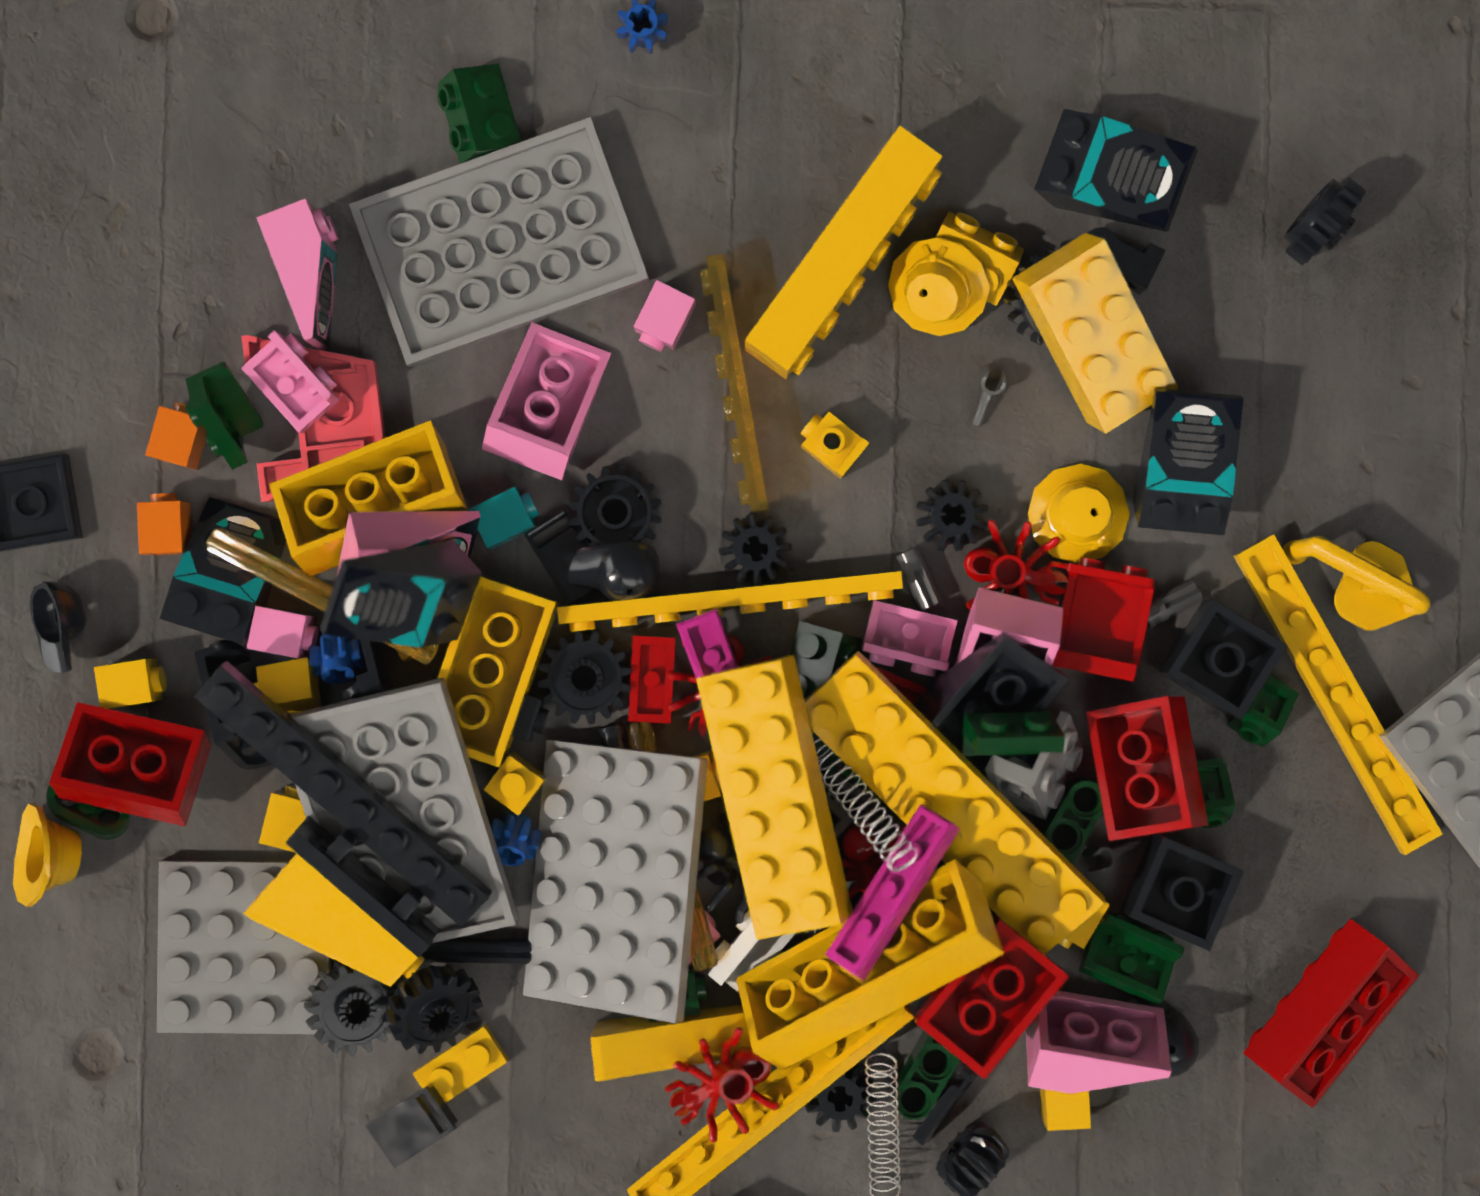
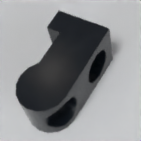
(1134, 265)

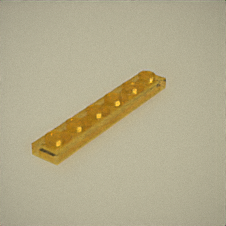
(730, 366)

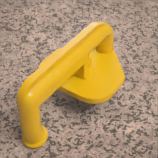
(1374, 581)

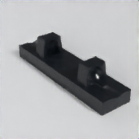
(363, 886)

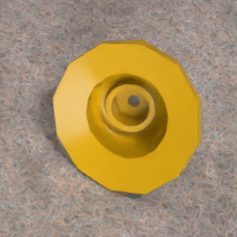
(953, 283)
(1063, 510)
(44, 855)

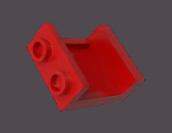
(1105, 619)

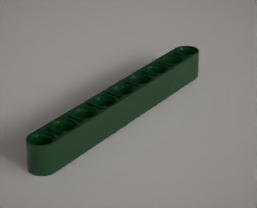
(933, 1080)

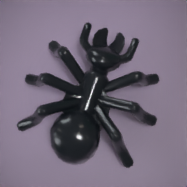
(721, 864)

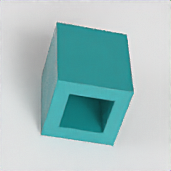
(506, 517)

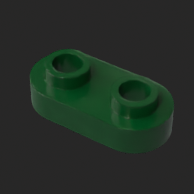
(88, 817)

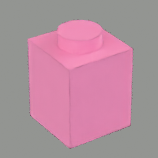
(664, 317)
(282, 632)

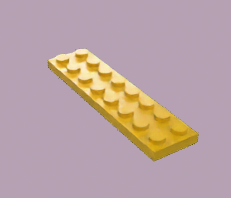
(915, 764)

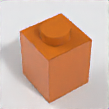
(176, 437)
(163, 525)

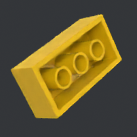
(1095, 331)
(390, 475)
(495, 665)

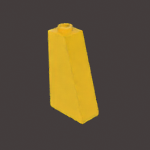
(322, 917)
(639, 1047)

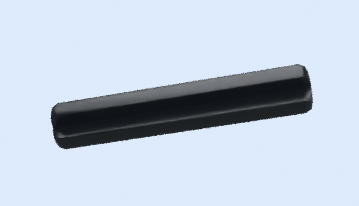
(479, 951)

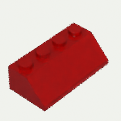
(1330, 1012)

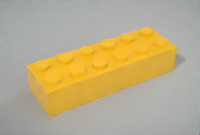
(843, 252)
(775, 797)
(810, 1001)

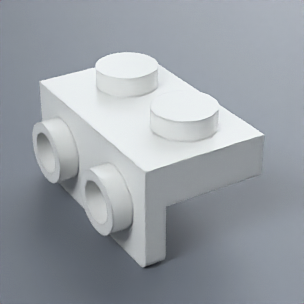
(745, 953)

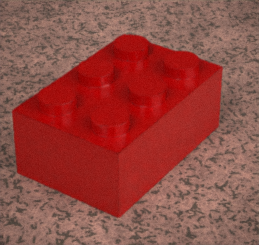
(130, 764)
(1146, 768)
(992, 1005)

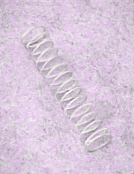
(870, 813)
(896, 1118)

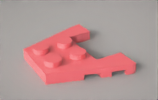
(344, 428)

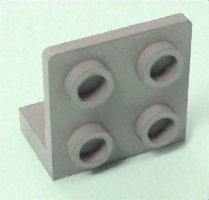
(1042, 787)

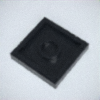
(38, 503)

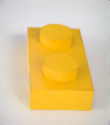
(462, 1064)

